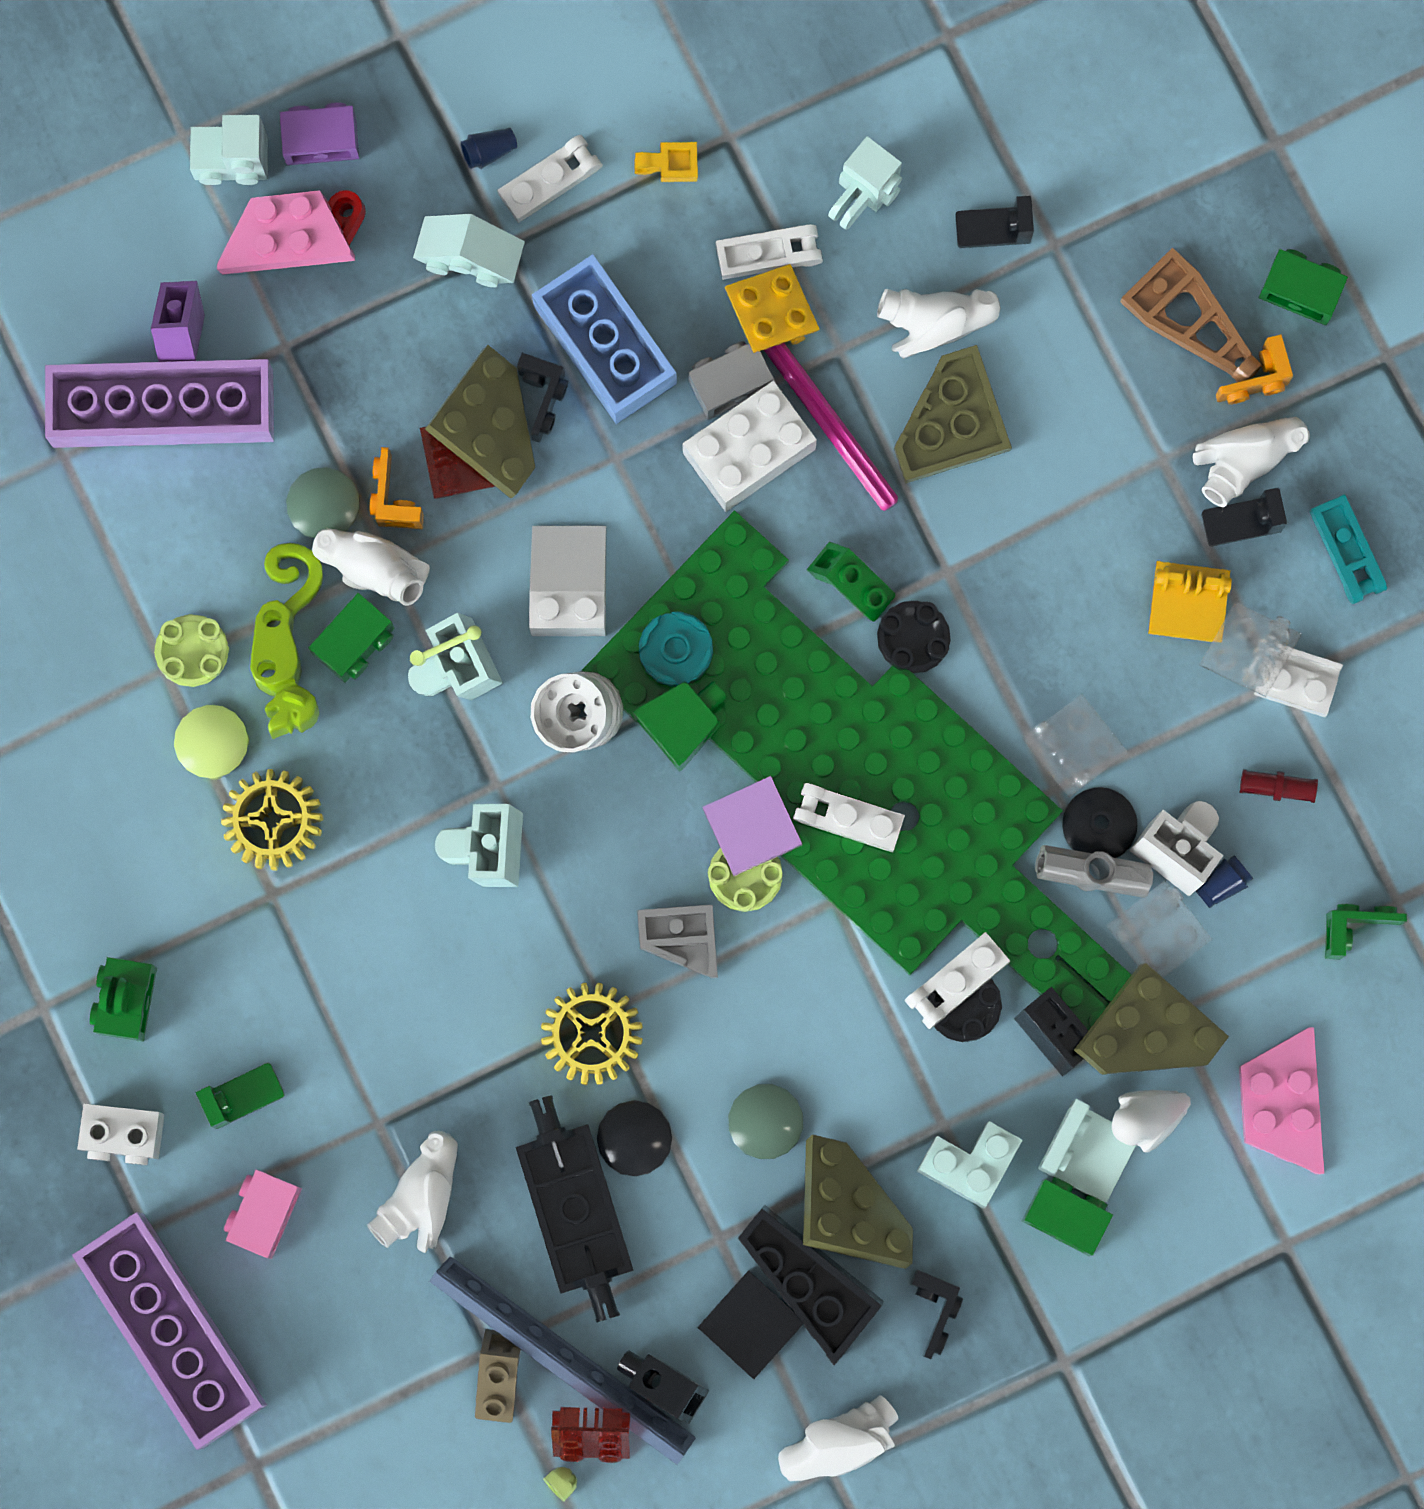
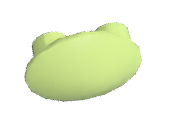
(191, 650)
(211, 741)
(746, 890)

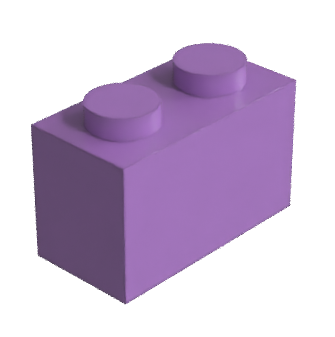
(319, 134)
(177, 321)

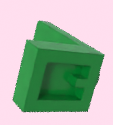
(853, 579)
(1340, 938)
(240, 1096)

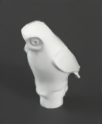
(936, 317)
(1247, 455)
(372, 564)
(1148, 1117)
(420, 1196)
(840, 1443)

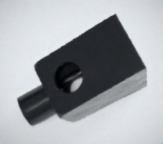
(675, 1392)

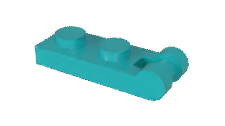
(1348, 548)

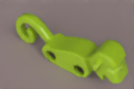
(275, 646)

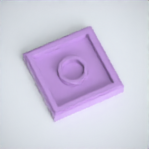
(752, 826)

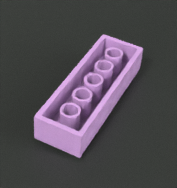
(159, 403)
(169, 1330)

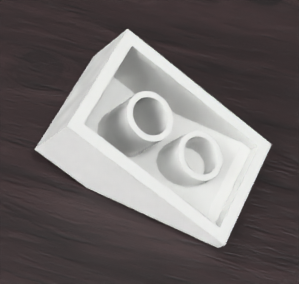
(568, 581)

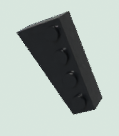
(816, 1287)

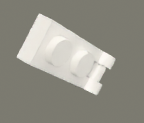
(549, 179)
(767, 251)
(850, 818)
(958, 979)

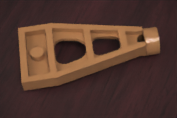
(1161, 286)

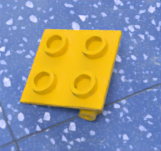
(772, 308)
(1188, 601)

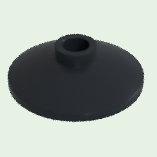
(1080, 827)

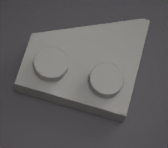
(681, 936)

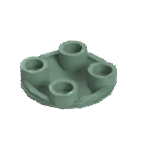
(322, 501)
(765, 1121)

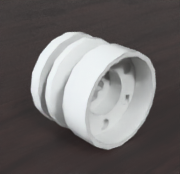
(557, 715)

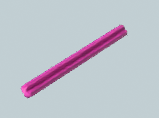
(832, 426)

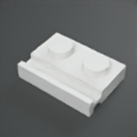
(1306, 683)

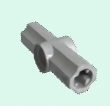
(1073, 868)

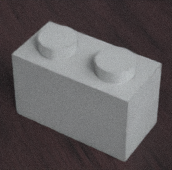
(728, 379)

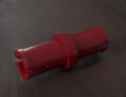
(1278, 786)

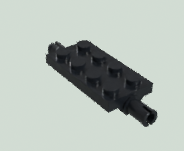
(574, 1208)

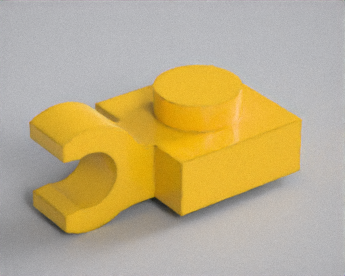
(675, 162)

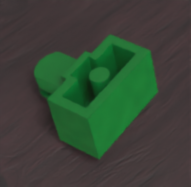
(123, 999)

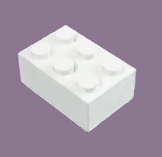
(749, 446)

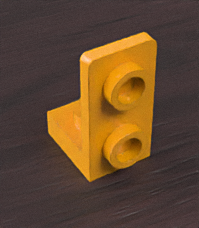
(1276, 361)
(402, 512)

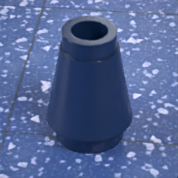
(487, 147)
(1225, 881)

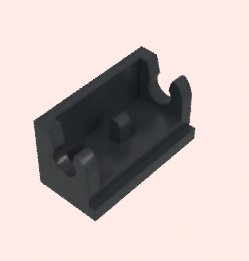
(1053, 1030)

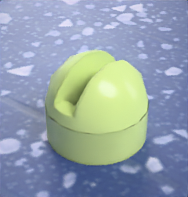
(561, 1482)

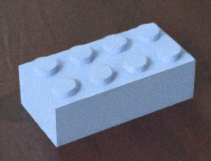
(604, 339)

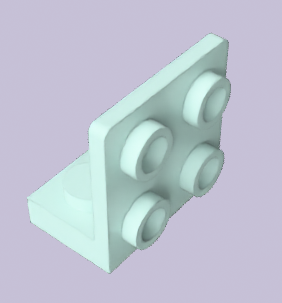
(1086, 1152)

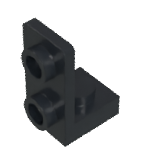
(996, 225)
(537, 373)
(1245, 519)
(931, 1289)

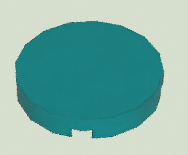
(675, 649)

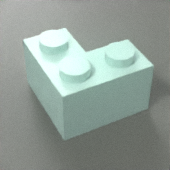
(230, 151)
(468, 247)
(972, 1174)

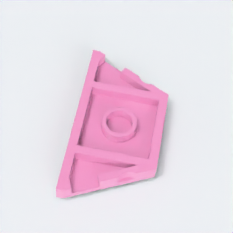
(285, 234)
(1283, 1102)

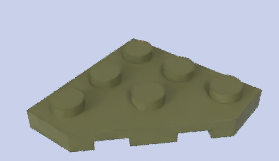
(952, 420)
(488, 422)
(1150, 1029)
(849, 1208)

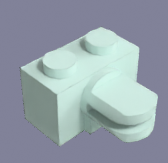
(869, 176)
(463, 666)
(488, 846)

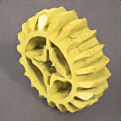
(254, 819)
(568, 1010)

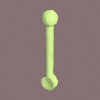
(419, 658)

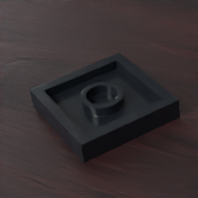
(751, 1324)

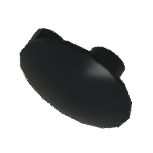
(913, 636)
(972, 1017)
(634, 1138)

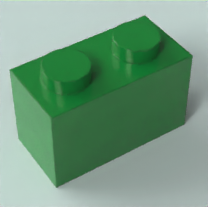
(1303, 286)
(352, 638)
(1067, 1216)

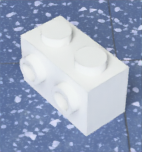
(120, 1132)

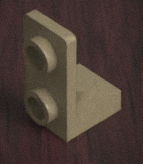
(497, 1378)

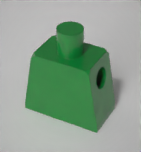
(681, 720)

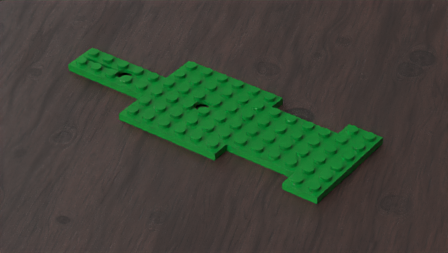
(817, 721)

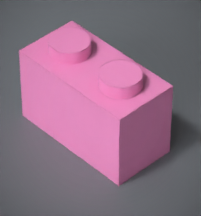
(262, 1213)

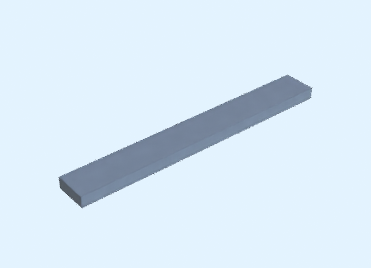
(561, 1358)

